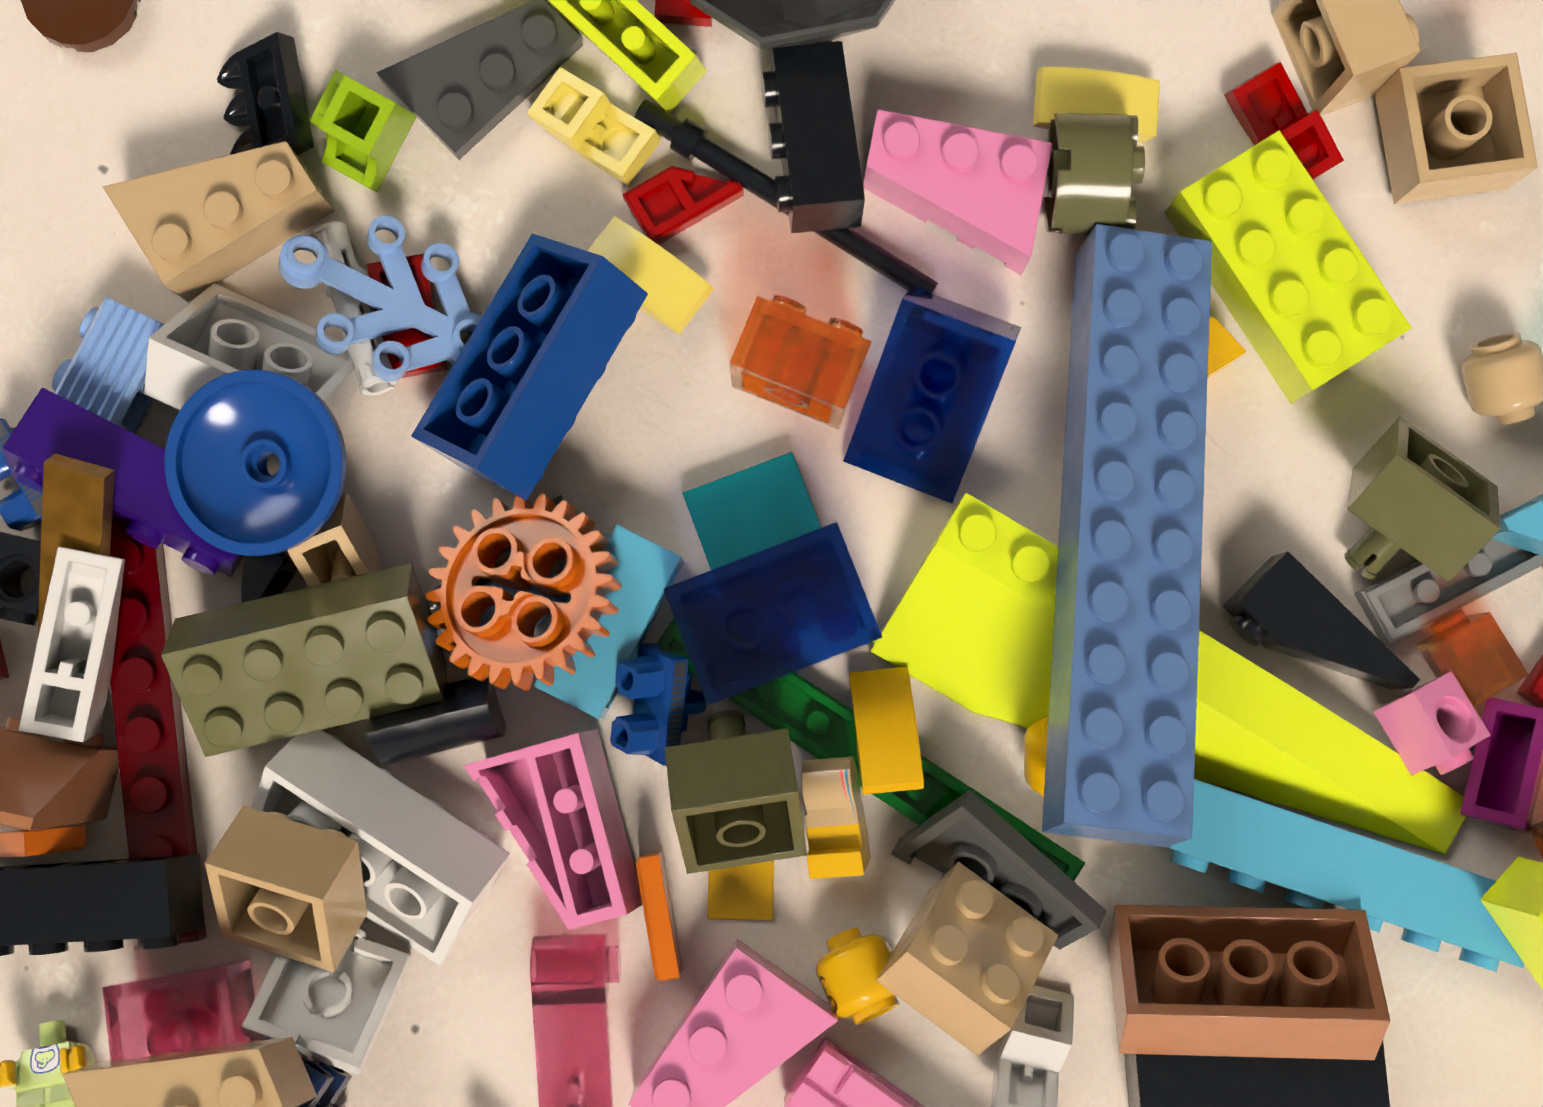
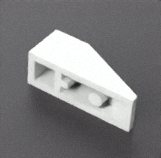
(74, 647)

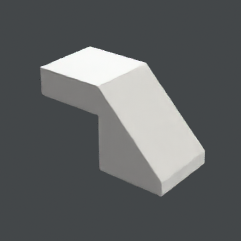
(1034, 1051)

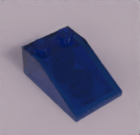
(931, 393)

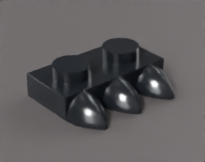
(271, 95)

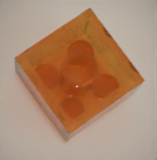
(799, 360)

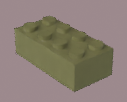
(306, 660)

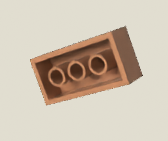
(1246, 982)

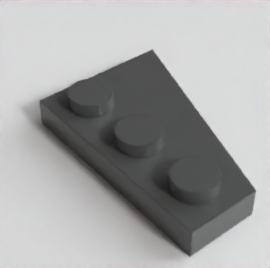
(483, 73)
(1007, 861)

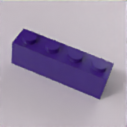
(140, 484)

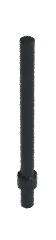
(692, 141)

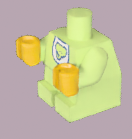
(40, 1070)

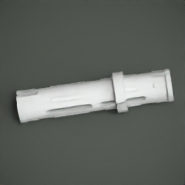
(338, 243)

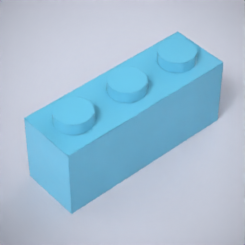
(644, 573)

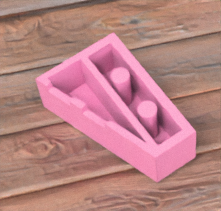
(963, 180)
(567, 824)
(733, 1034)

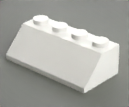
(417, 860)

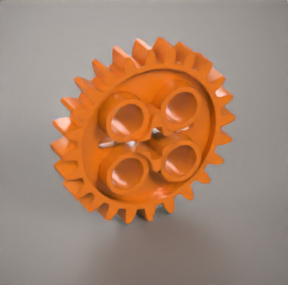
(507, 643)

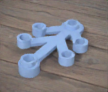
(398, 306)

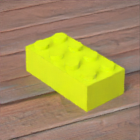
(1287, 267)

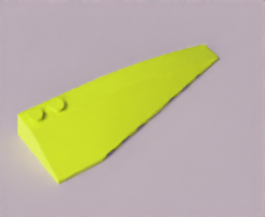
(983, 637)

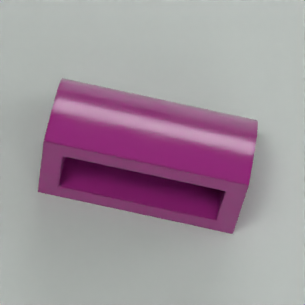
(1506, 766)

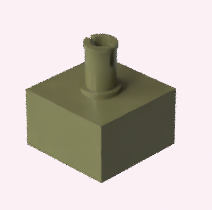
(1419, 502)
(735, 796)

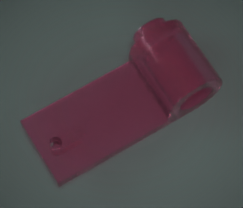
(571, 1018)

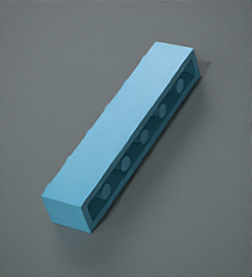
(1345, 869)

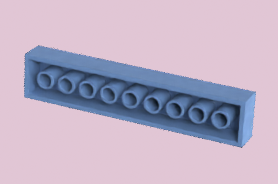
(1130, 542)

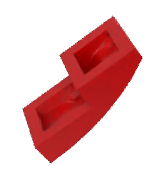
(1272, 104)

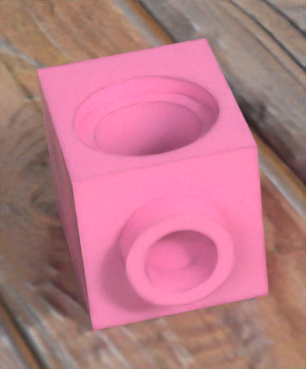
(1433, 725)

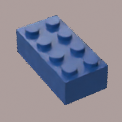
(530, 364)

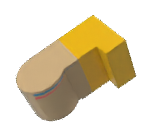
(834, 818)

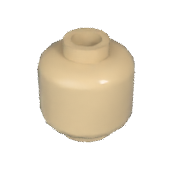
(1504, 377)

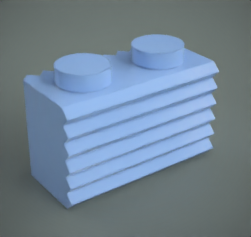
(110, 365)

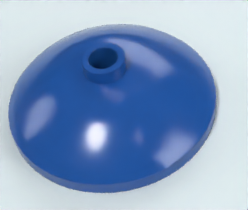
(221, 456)

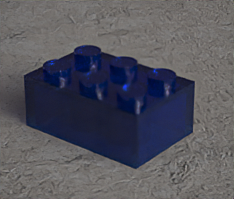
(772, 614)

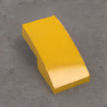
(885, 730)

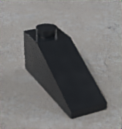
(1303, 619)

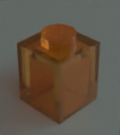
(1474, 652)

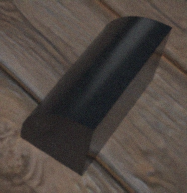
(463, 718)

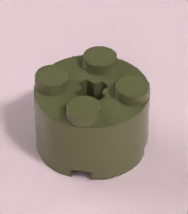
(1092, 171)

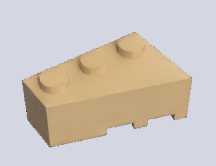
(218, 213)
(223, 1076)

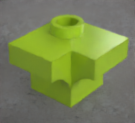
(360, 130)

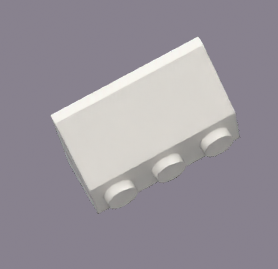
(233, 333)

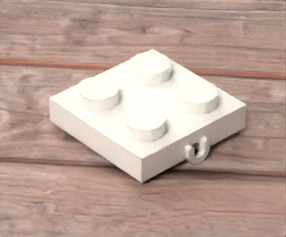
(329, 1012)

